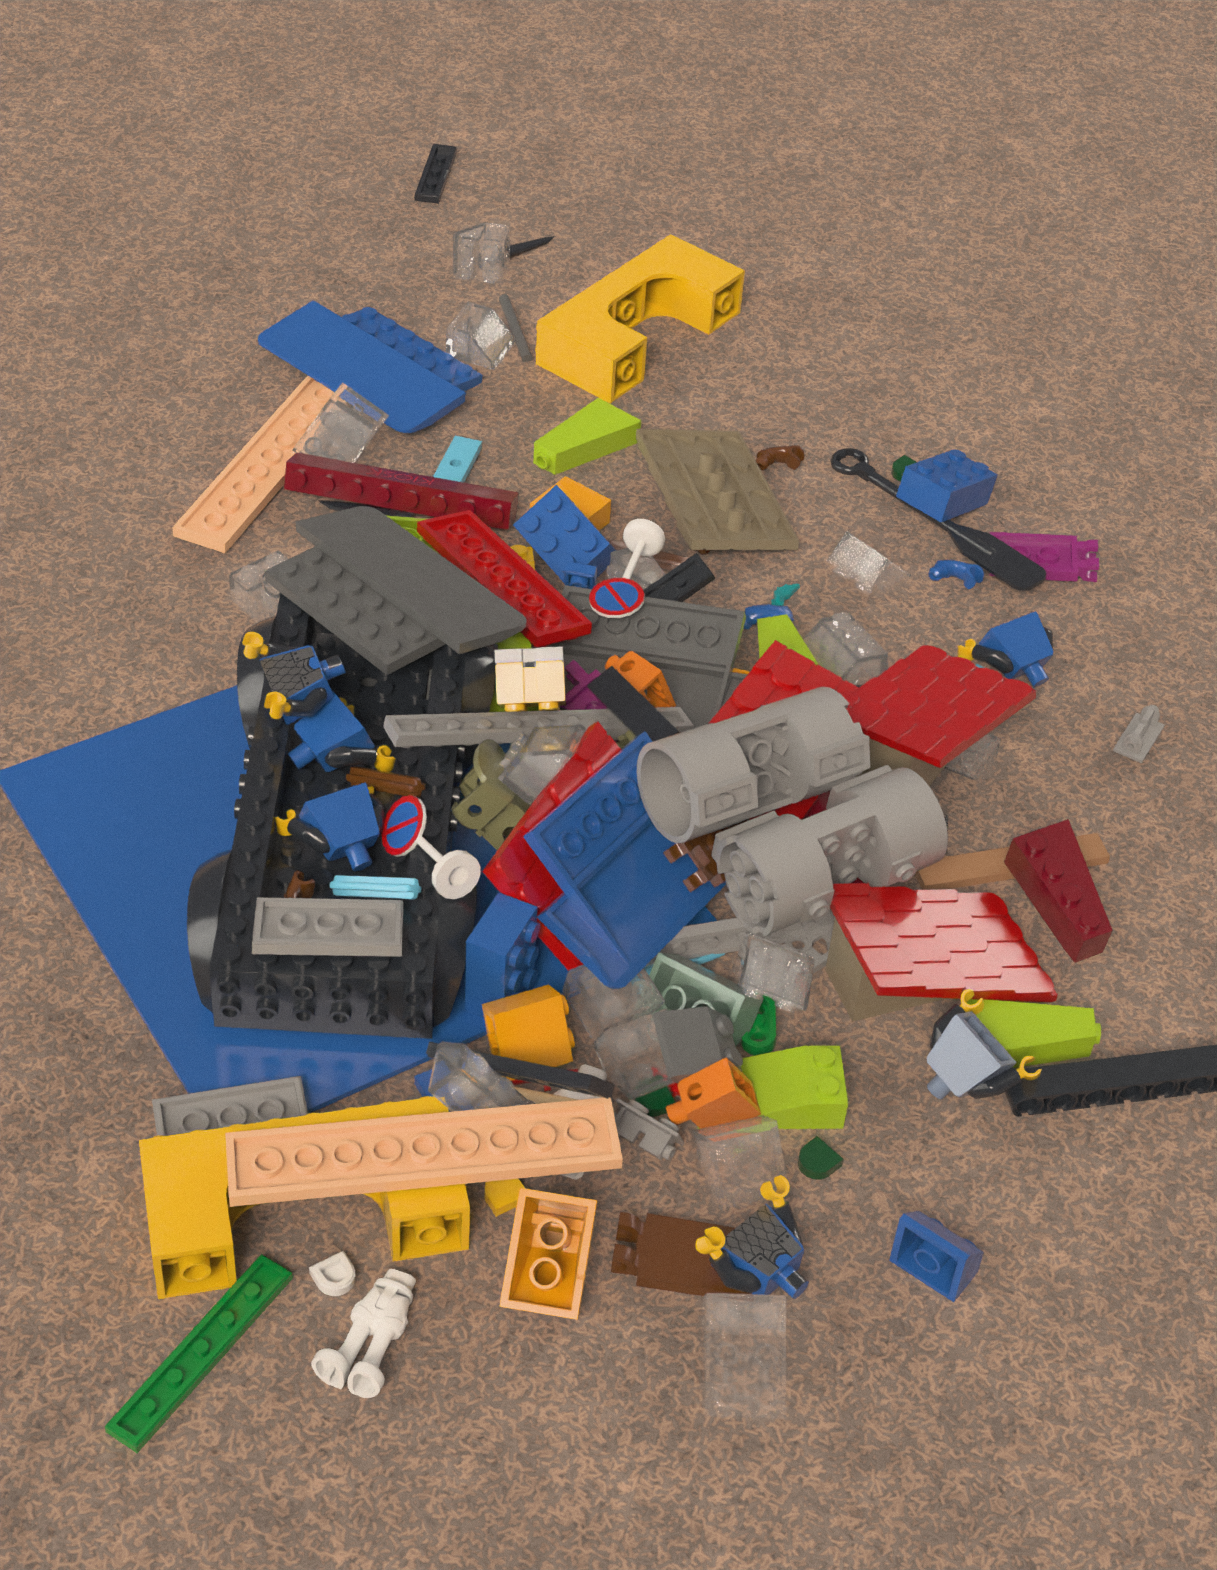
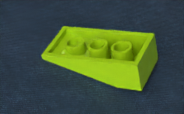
(800, 1086)

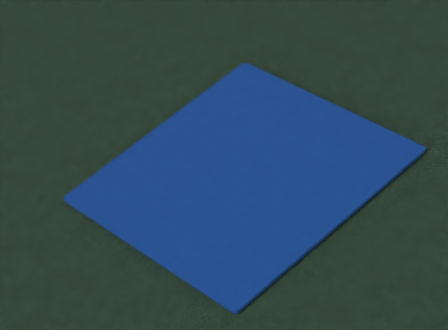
(124, 835)

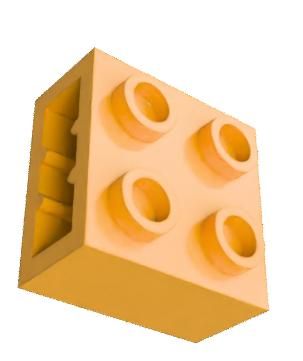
(592, 504)
(530, 1027)

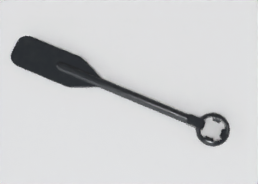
(974, 544)

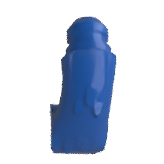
(950, 568)
(764, 610)

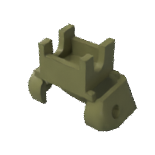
(499, 804)

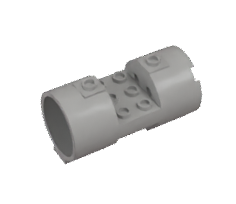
(750, 764)
(873, 829)

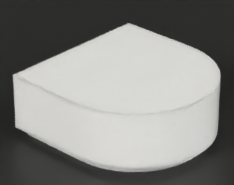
(334, 1275)

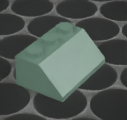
(693, 986)

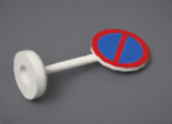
(621, 595)
(403, 828)

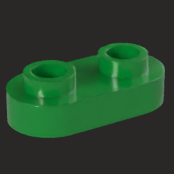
(763, 1029)

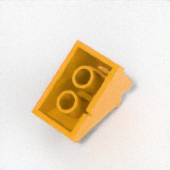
(548, 1253)

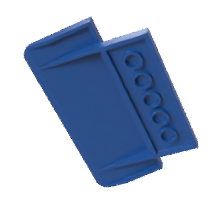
(375, 359)
(616, 883)

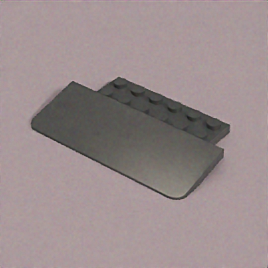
(388, 591)
(684, 640)

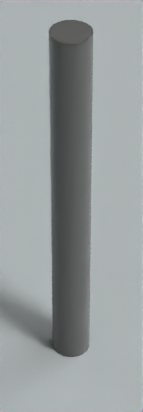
(515, 328)

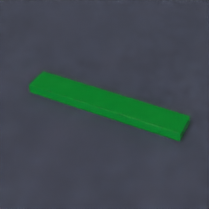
(198, 1353)

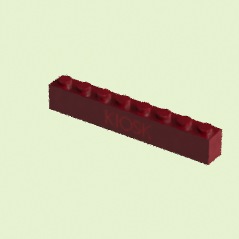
(398, 489)

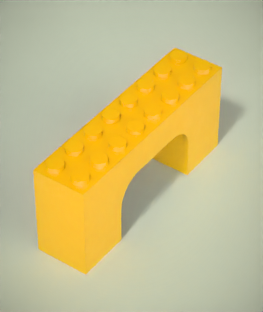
(592, 333)
(194, 1220)

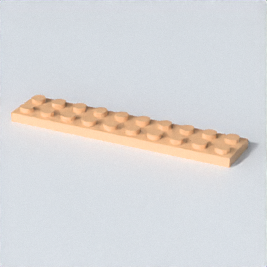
(253, 474)
(421, 1151)

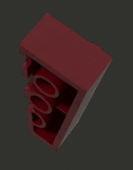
(1061, 888)

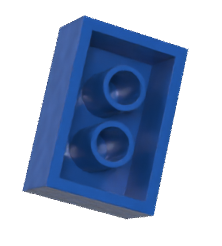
(946, 485)
(563, 534)
(501, 953)

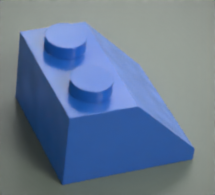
(935, 1254)

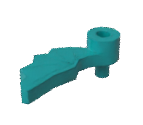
(784, 593)

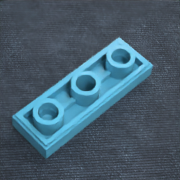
(459, 459)

